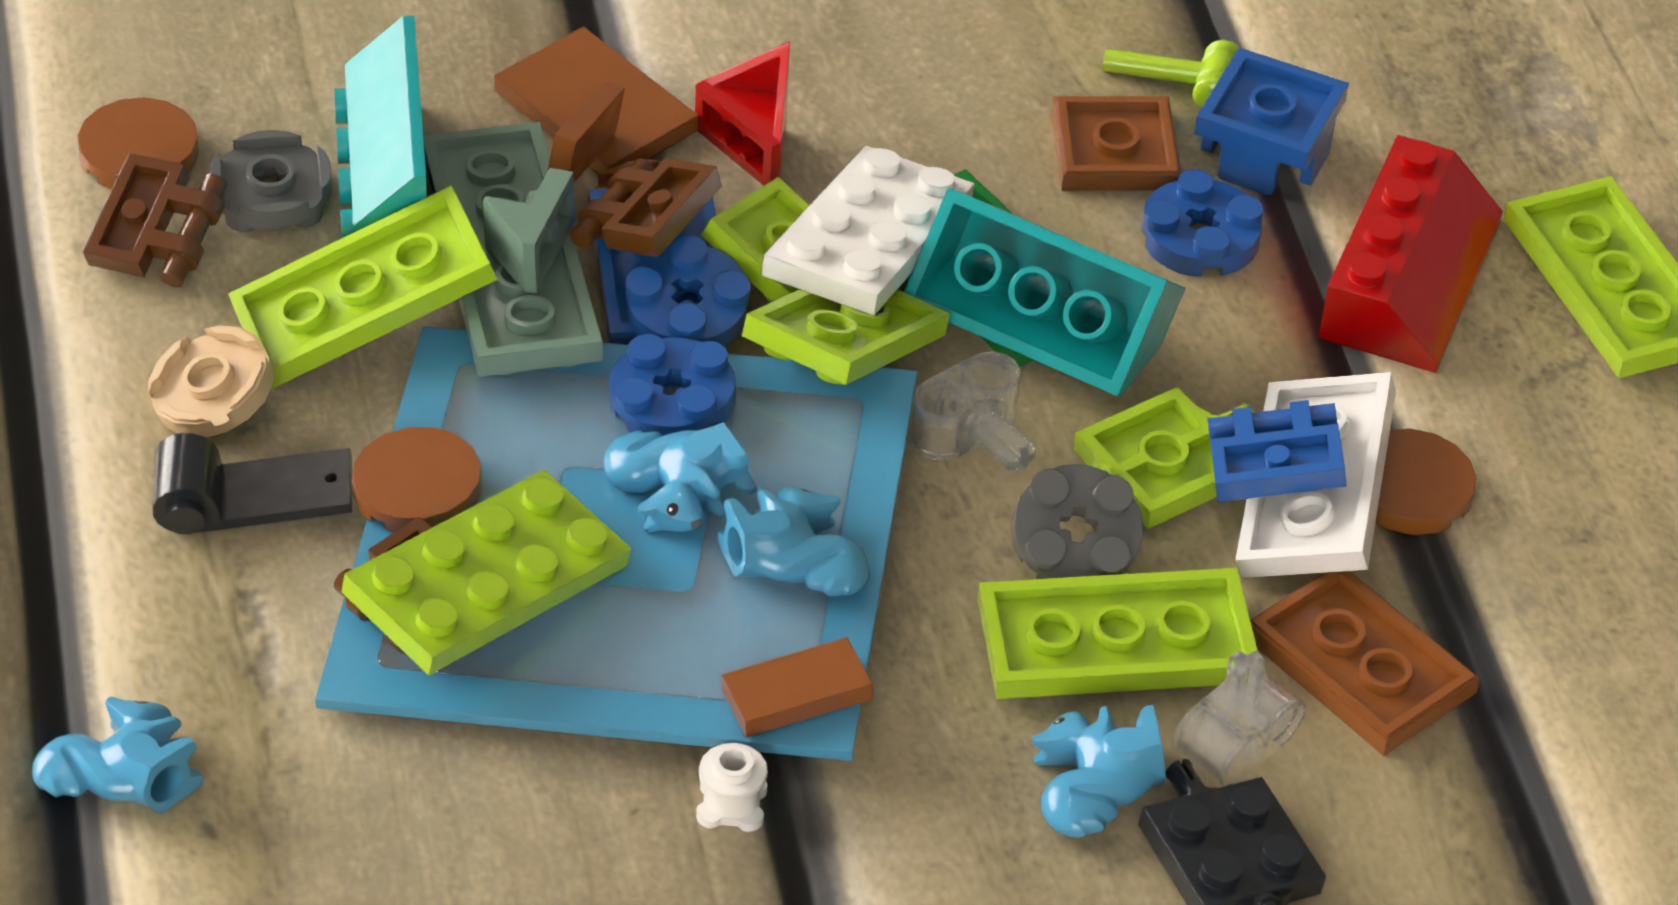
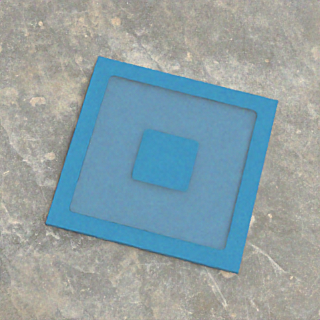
(651, 640)

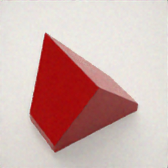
(747, 112)

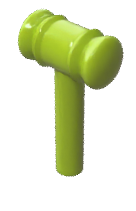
(1202, 74)

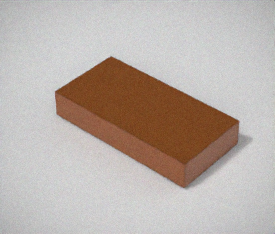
(587, 130)
(796, 687)

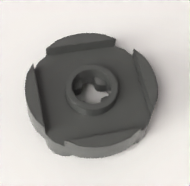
(294, 200)
(1085, 492)

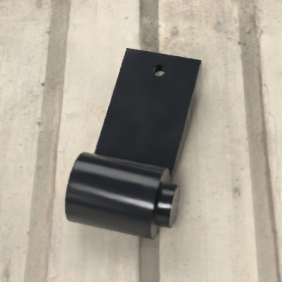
(202, 494)

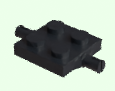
(1229, 843)

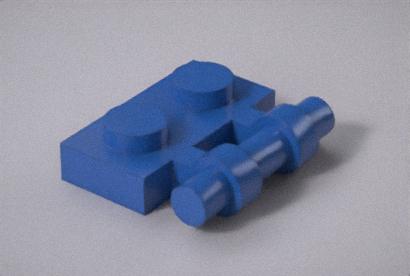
(1276, 451)

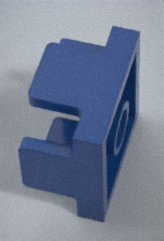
(1269, 116)

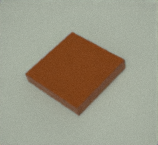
(1115, 142)

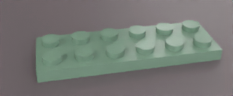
(504, 324)

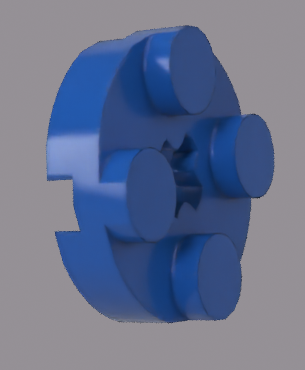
(1226, 241)
(693, 268)
(660, 362)

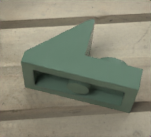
(531, 233)

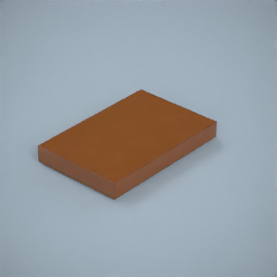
(564, 75)
(1362, 659)

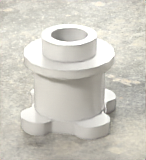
(732, 787)

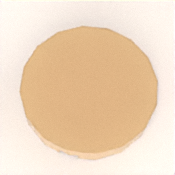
(211, 381)

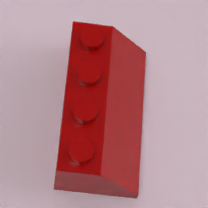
(1411, 257)

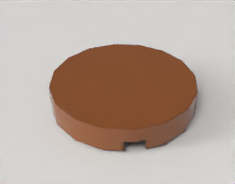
(135, 127)
(415, 476)
(1424, 483)

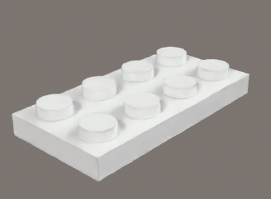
(863, 230)
(1328, 526)

